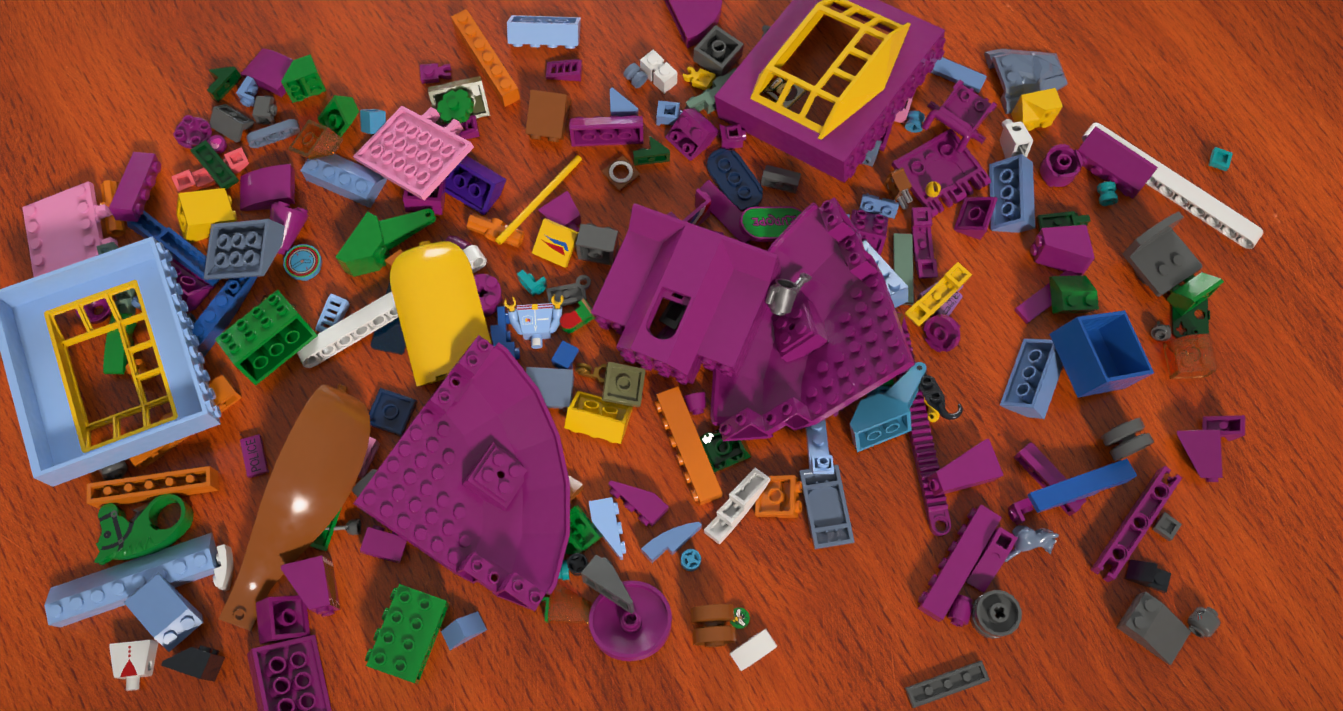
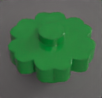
(455, 106)

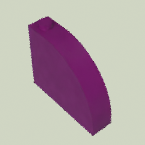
(694, 18)

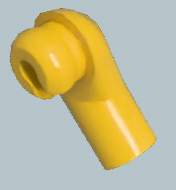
(933, 415)

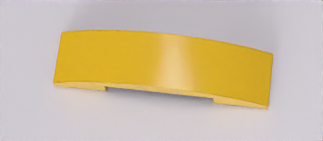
(938, 295)

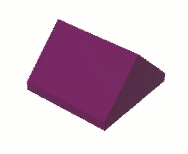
(975, 216)

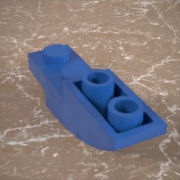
(501, 334)

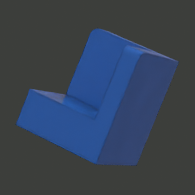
(564, 356)

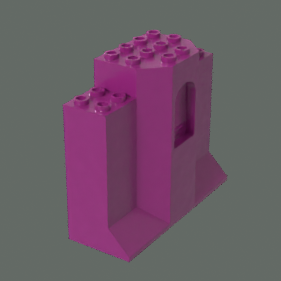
(720, 286)

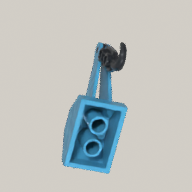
(889, 415)

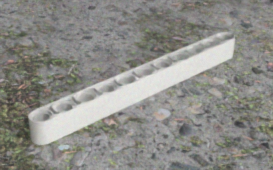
(1195, 199)
(364, 322)

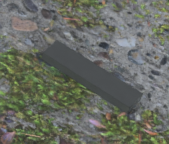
(946, 684)

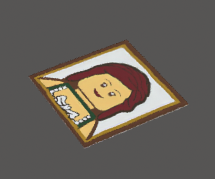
(776, 87)

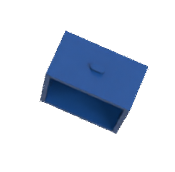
(1101, 353)

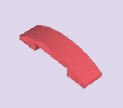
(201, 179)

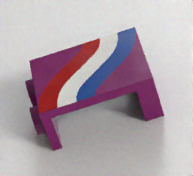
(702, 210)

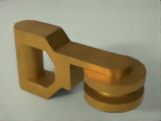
(584, 370)

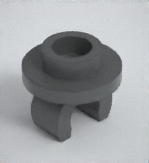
(1161, 332)

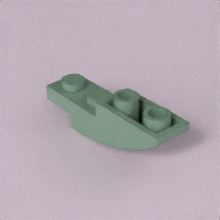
(707, 99)

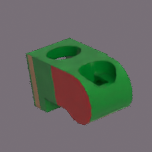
(581, 316)

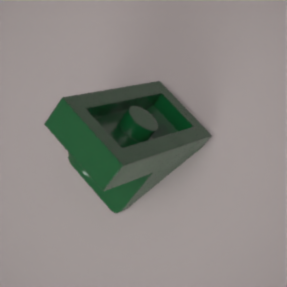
(225, 79)
(656, 154)

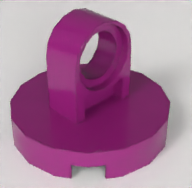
(942, 332)

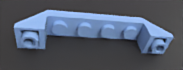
(818, 452)

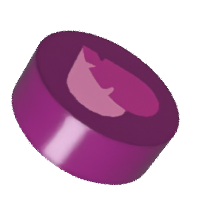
(217, 143)

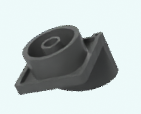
(1162, 257)

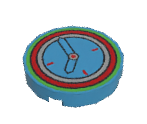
(302, 262)

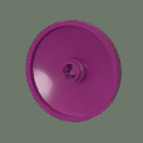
(635, 634)

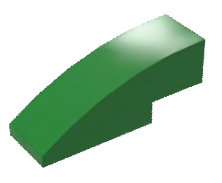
(114, 354)

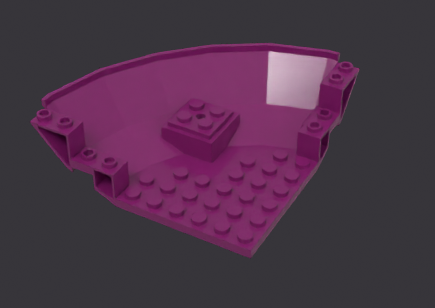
(841, 339)
(445, 488)

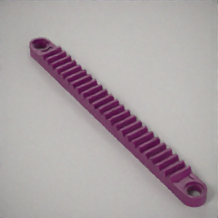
(925, 457)

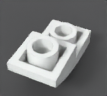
(224, 573)
(753, 649)

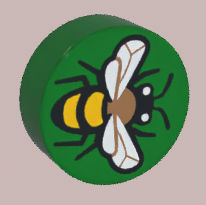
(741, 618)

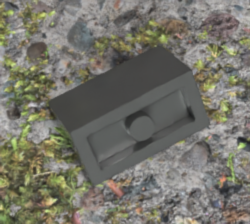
(229, 122)
(780, 179)

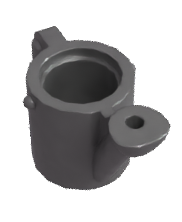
(783, 293)

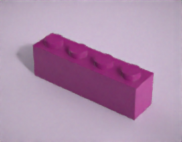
(135, 187)

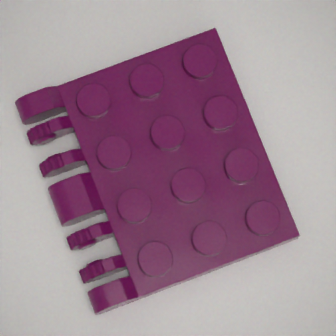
(941, 163)

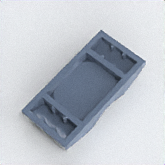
(826, 509)

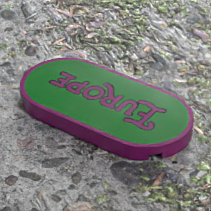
(767, 223)

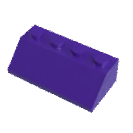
(474, 185)

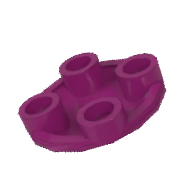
(192, 131)

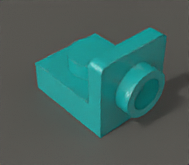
(530, 284)

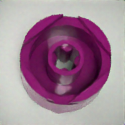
(1060, 165)
(492, 293)

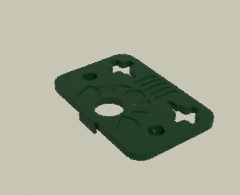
(1190, 322)

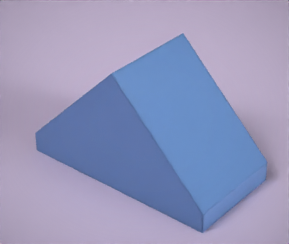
(620, 105)
(463, 630)

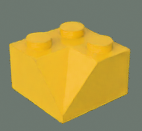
(1037, 109)

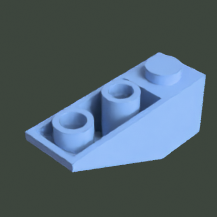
(604, 519)

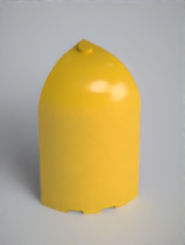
(436, 307)

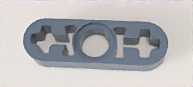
(273, 133)

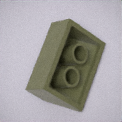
(471, 85)

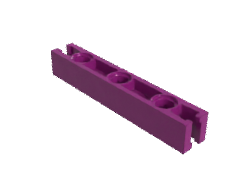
(1128, 535)

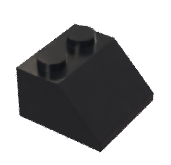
(199, 663)

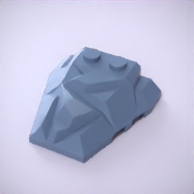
(1025, 73)

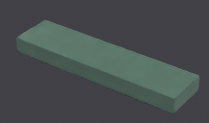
(904, 261)

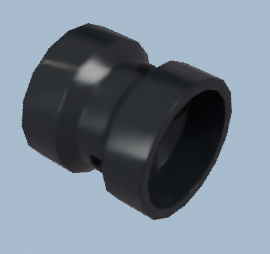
(576, 561)

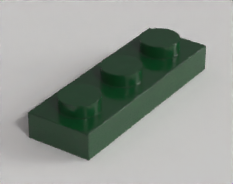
(214, 165)

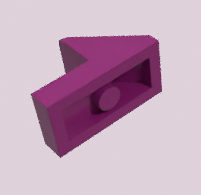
(1230, 426)

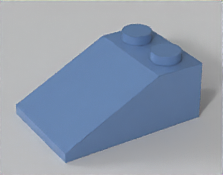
(164, 612)

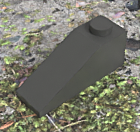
(603, 578)

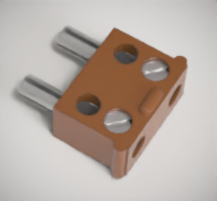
(898, 187)

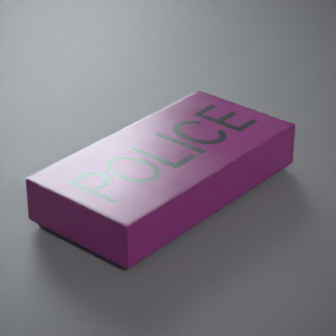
(254, 456)

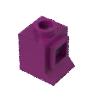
(727, 136)

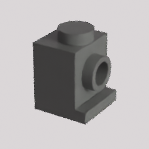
(264, 110)

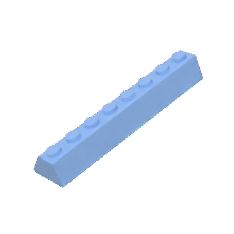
(112, 586)

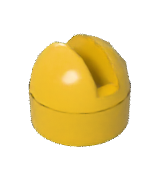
(929, 190)

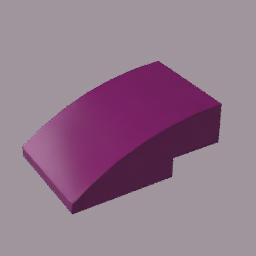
(268, 70)
(267, 186)

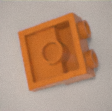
(780, 498)

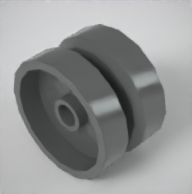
(1126, 438)
(992, 604)

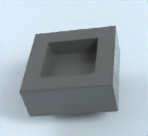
(1166, 526)

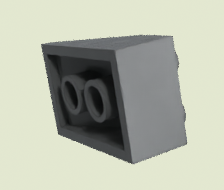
(1154, 627)

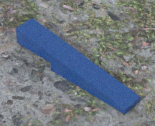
(178, 247)
(1082, 486)

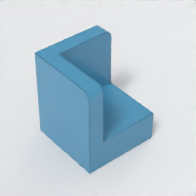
(372, 120)

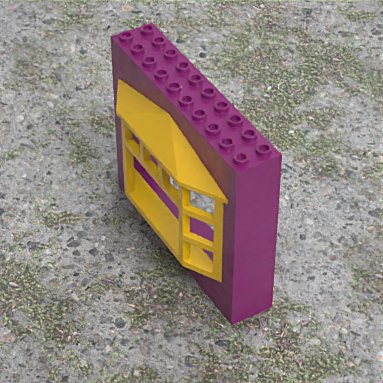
(863, 107)

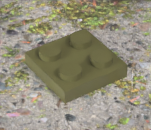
(623, 384)

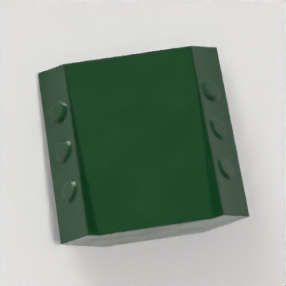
(723, 453)

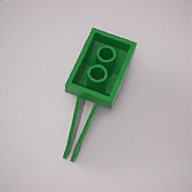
(373, 239)

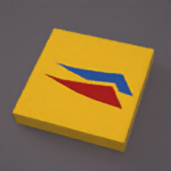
(555, 242)

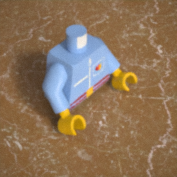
(535, 320)

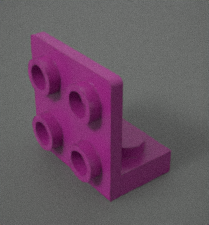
(871, 228)

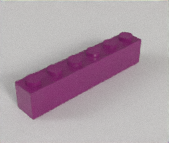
(959, 563)

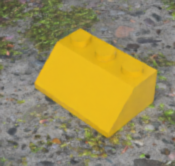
(597, 417)

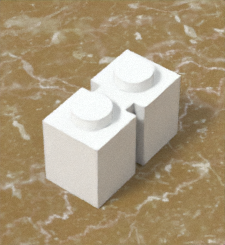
(664, 76)

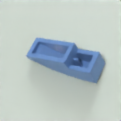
(670, 540)

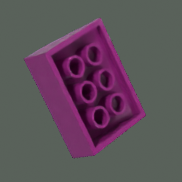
(289, 676)

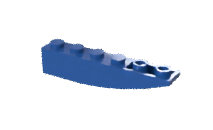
(221, 312)

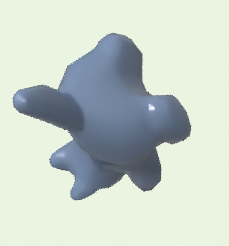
(1030, 539)

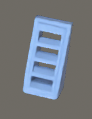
(330, 305)

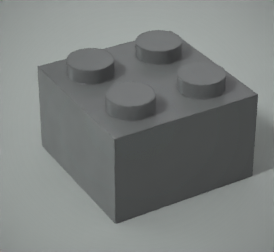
(718, 51)
(597, 244)

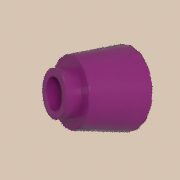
(696, 402)

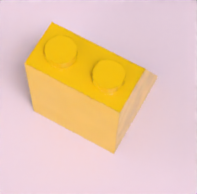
(201, 209)

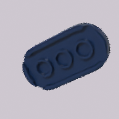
(734, 179)

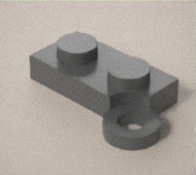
(572, 292)

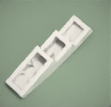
(737, 506)

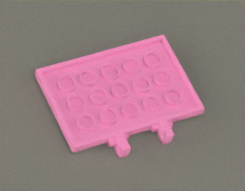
(415, 150)
(65, 228)

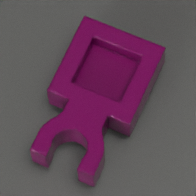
(432, 72)

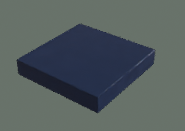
(391, 412)

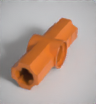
(113, 227)
(493, 228)

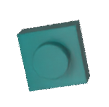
(1220, 159)

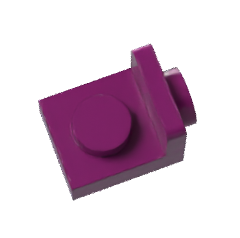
(1019, 508)

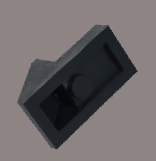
(1148, 575)

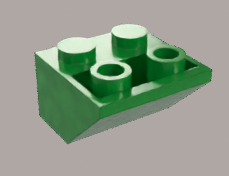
(303, 79)

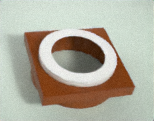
(621, 183)

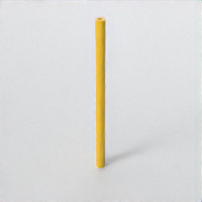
(537, 201)

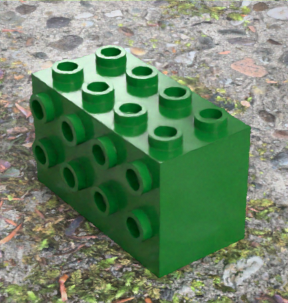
(266, 337)
(407, 633)

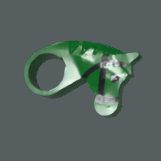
(140, 538)

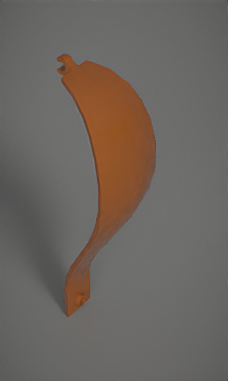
(302, 494)

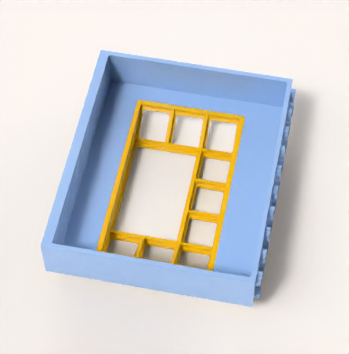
(44, 377)

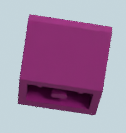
(691, 133)

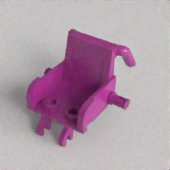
(962, 113)

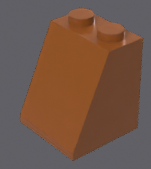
(547, 115)

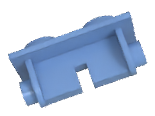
(877, 206)

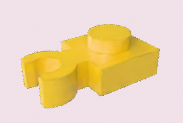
(701, 79)

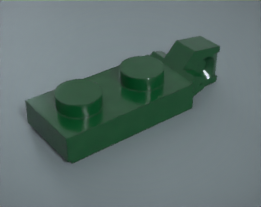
(1061, 219)

